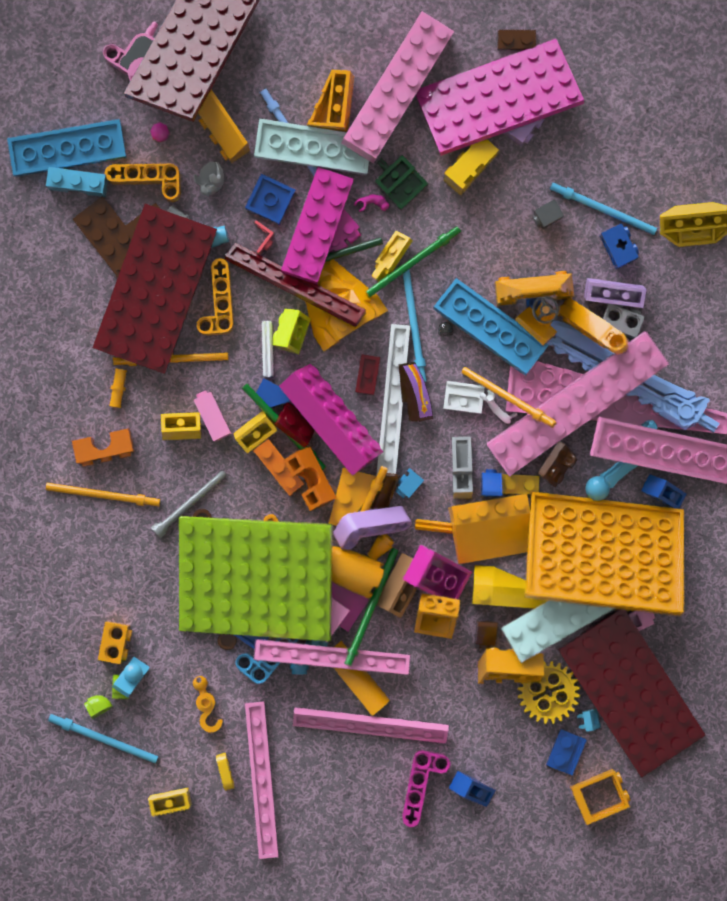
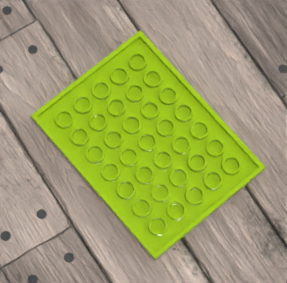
(255, 578)

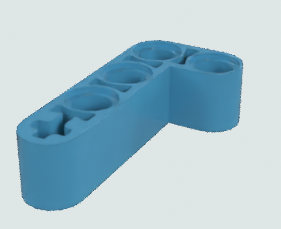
(255, 664)

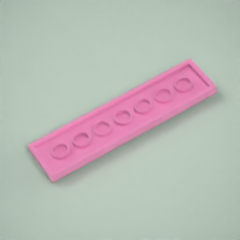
(660, 450)

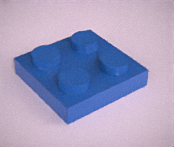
(270, 199)

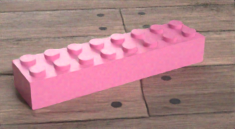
(397, 87)

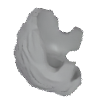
(210, 172)

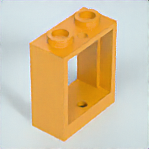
(443, 613)
(623, 795)

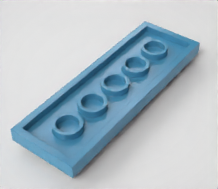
(66, 147)
(490, 326)

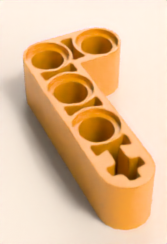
(142, 178)
(218, 298)

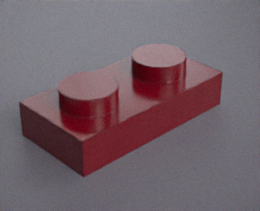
(367, 374)

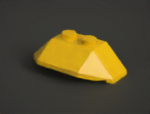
(694, 224)

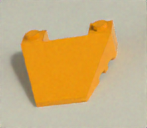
(510, 290)

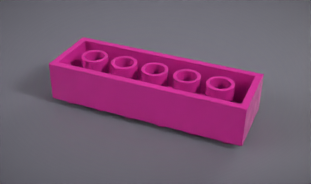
(331, 418)

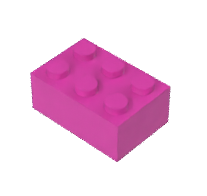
(436, 574)

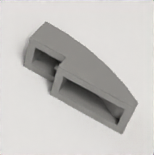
(462, 467)

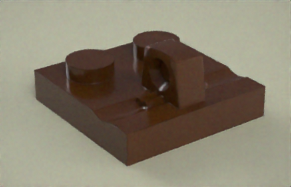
(557, 464)

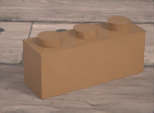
(397, 592)

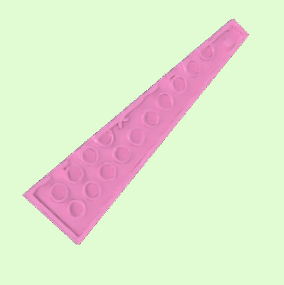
(547, 380)

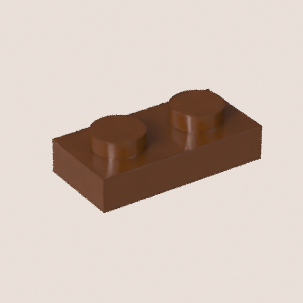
(516, 39)

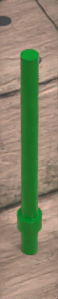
(442, 240)
(272, 415)

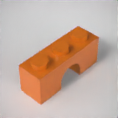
(120, 445)
(276, 465)
(306, 465)

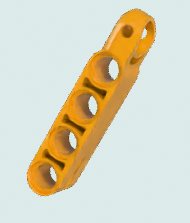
(593, 326)

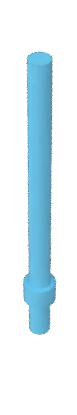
(569, 193)
(419, 360)
(68, 725)

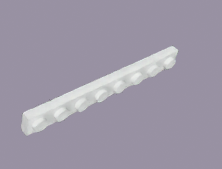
(392, 398)

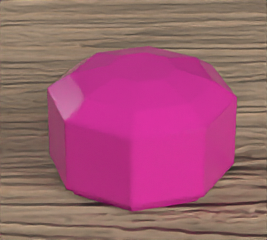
(160, 132)

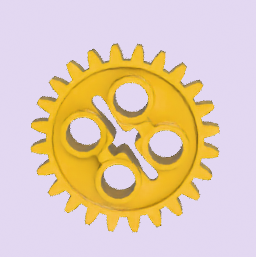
(556, 709)

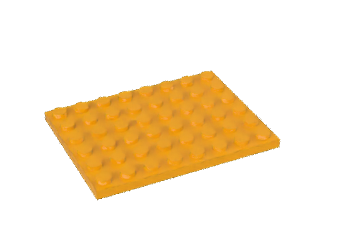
(605, 553)

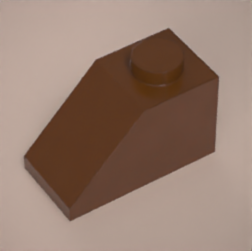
(486, 634)

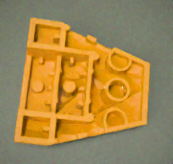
(329, 329)

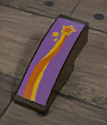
(415, 393)

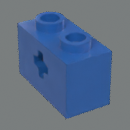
(617, 255)

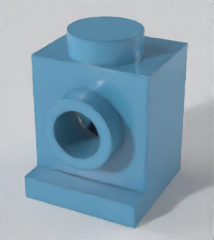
(408, 484)

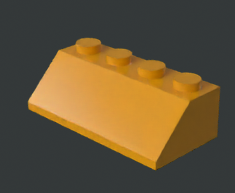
(222, 129)

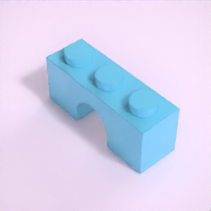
(72, 180)

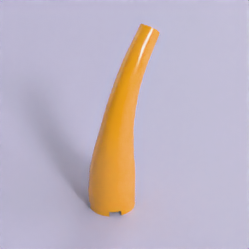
(355, 571)

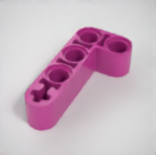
(420, 788)

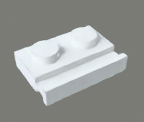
(463, 397)

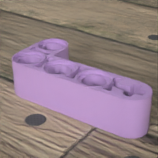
(370, 523)

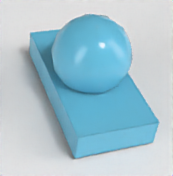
(130, 677)

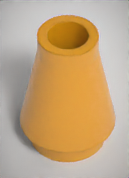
(381, 545)

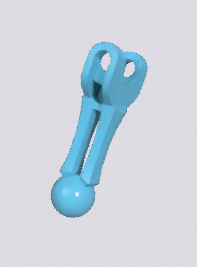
(599, 486)

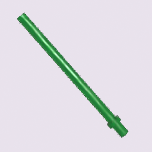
(352, 652)

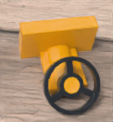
(539, 322)

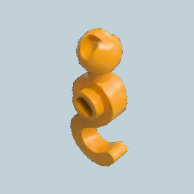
(205, 702)

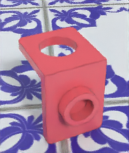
(267, 242)

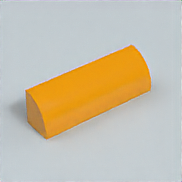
(363, 686)

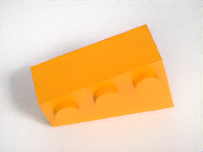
(350, 494)
(502, 664)

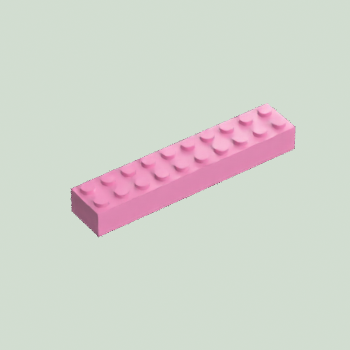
(578, 403)

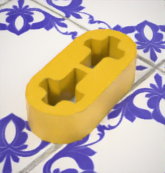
(225, 771)

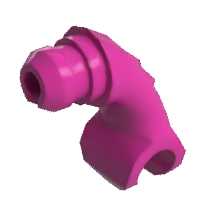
(378, 200)

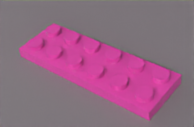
(317, 225)

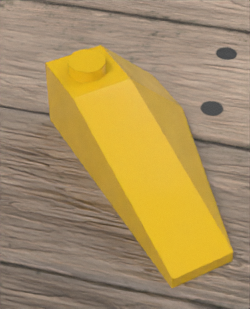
(500, 588)

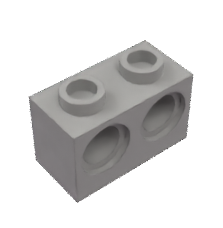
(623, 315)

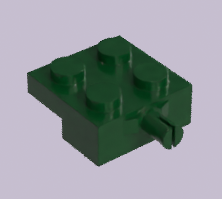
(400, 181)

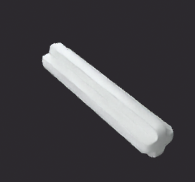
(267, 349)

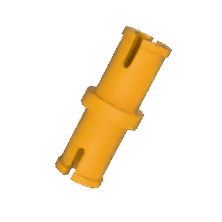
(118, 388)

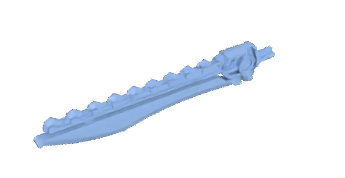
(677, 404)

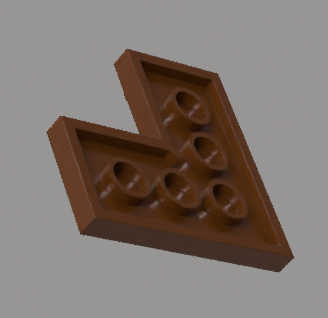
(107, 232)

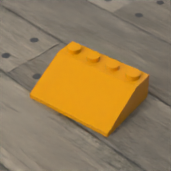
(490, 528)

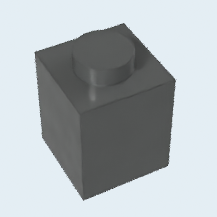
(547, 214)

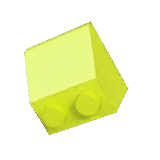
(291, 331)

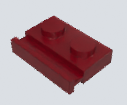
(294, 425)

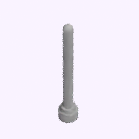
(161, 527)

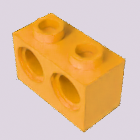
(109, 641)

